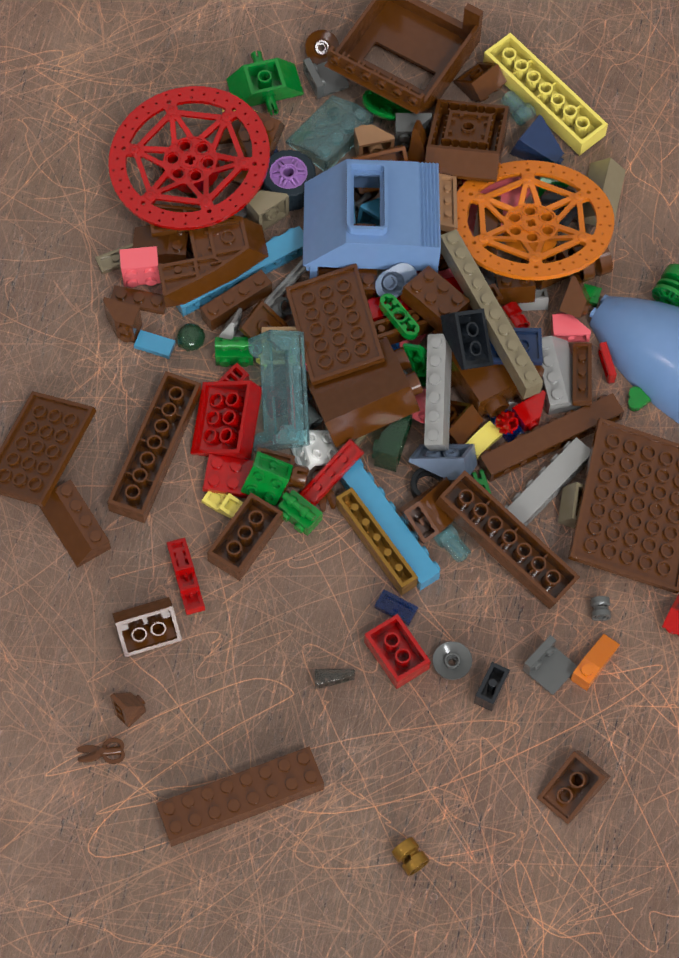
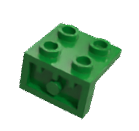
(267, 478)

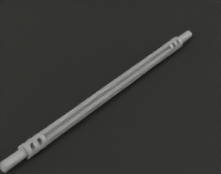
(296, 273)

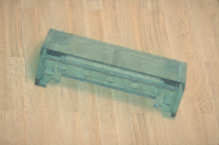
(282, 389)

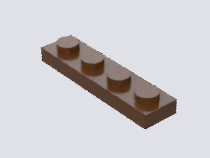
(582, 374)

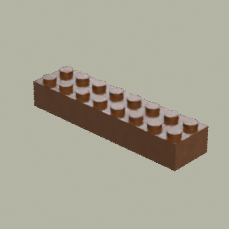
(154, 447)
(507, 539)
(240, 796)

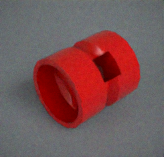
(515, 314)

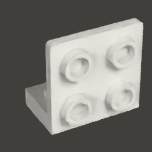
(318, 452)

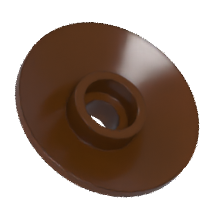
(317, 38)

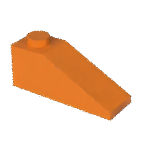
(594, 662)

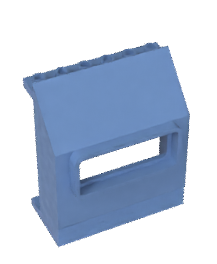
(408, 216)

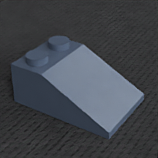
(446, 463)

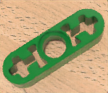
(397, 308)

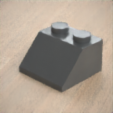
(404, 126)

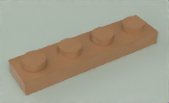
(448, 202)

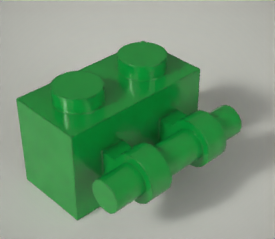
(232, 351)
(300, 512)

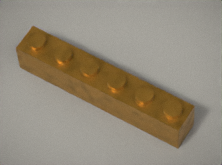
(376, 541)

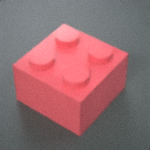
(140, 266)

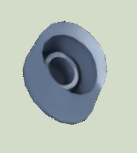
(394, 278)

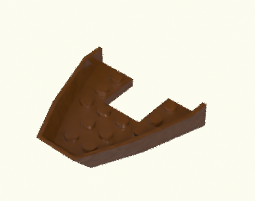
(219, 254)

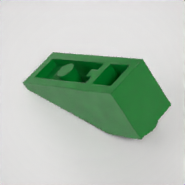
(418, 359)

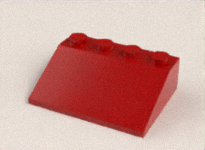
(226, 419)

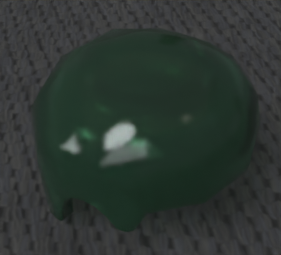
(190, 337)

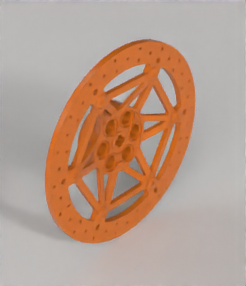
(532, 228)

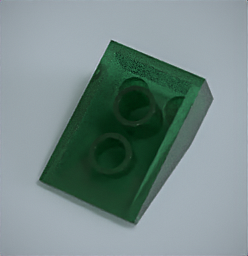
(389, 447)

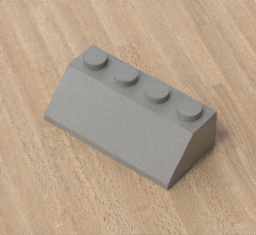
(557, 375)

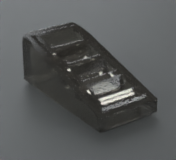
(331, 677)

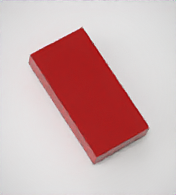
(606, 362)

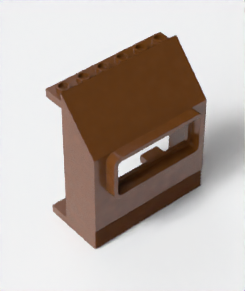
(414, 34)

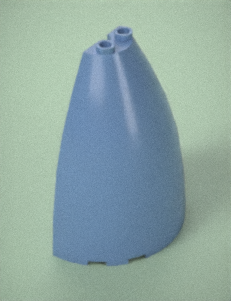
(643, 345)

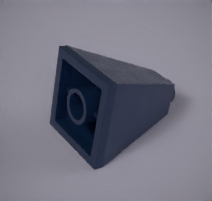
(538, 144)

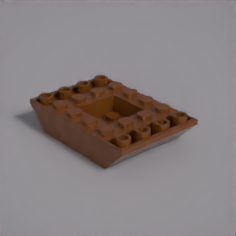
(468, 139)

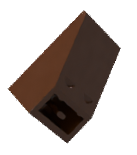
(424, 515)

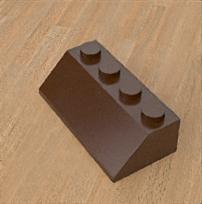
(75, 524)

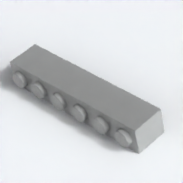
(437, 393)
(550, 481)

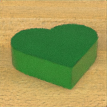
(637, 399)

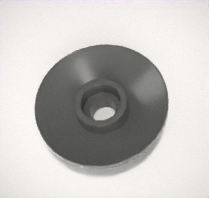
(456, 652)

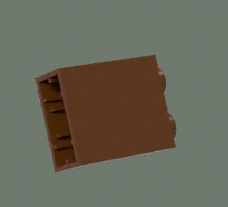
(486, 387)
(368, 397)

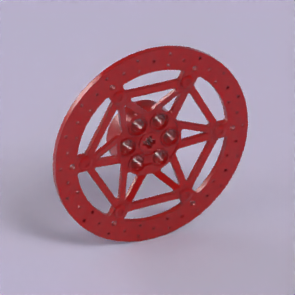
(189, 163)

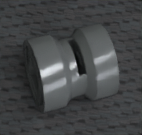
(600, 608)

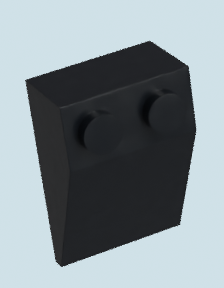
(468, 338)

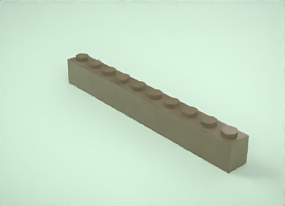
(499, 328)

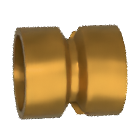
(410, 856)

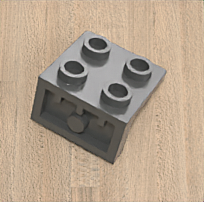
(322, 79)
(549, 666)

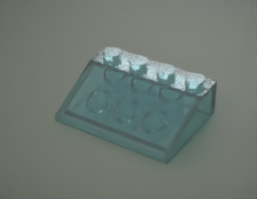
(330, 131)

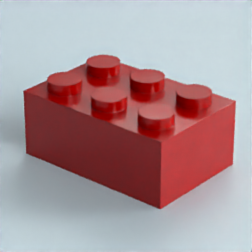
(397, 651)

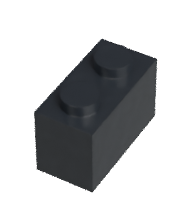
(491, 686)

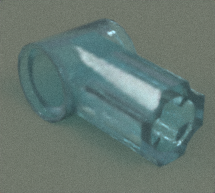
(520, 111)
(452, 543)

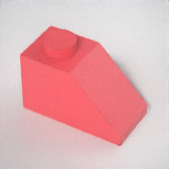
(569, 328)

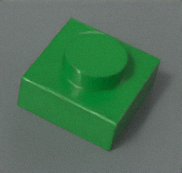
(594, 294)

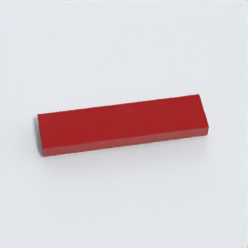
(332, 472)

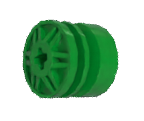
(668, 286)

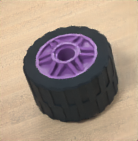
(287, 174)

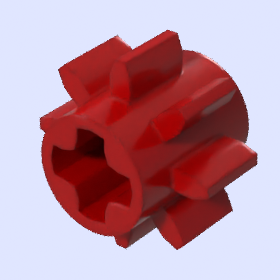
(506, 422)

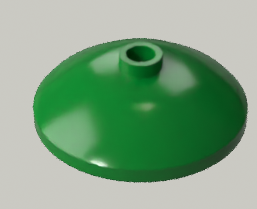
(381, 106)

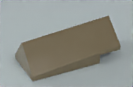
(610, 179)

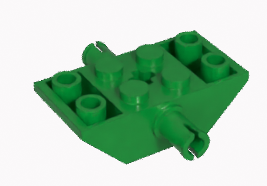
(265, 82)

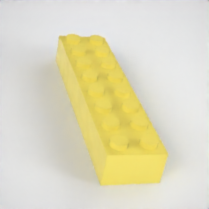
(547, 94)

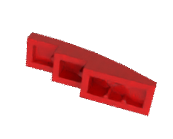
(185, 576)

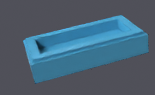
(154, 344)

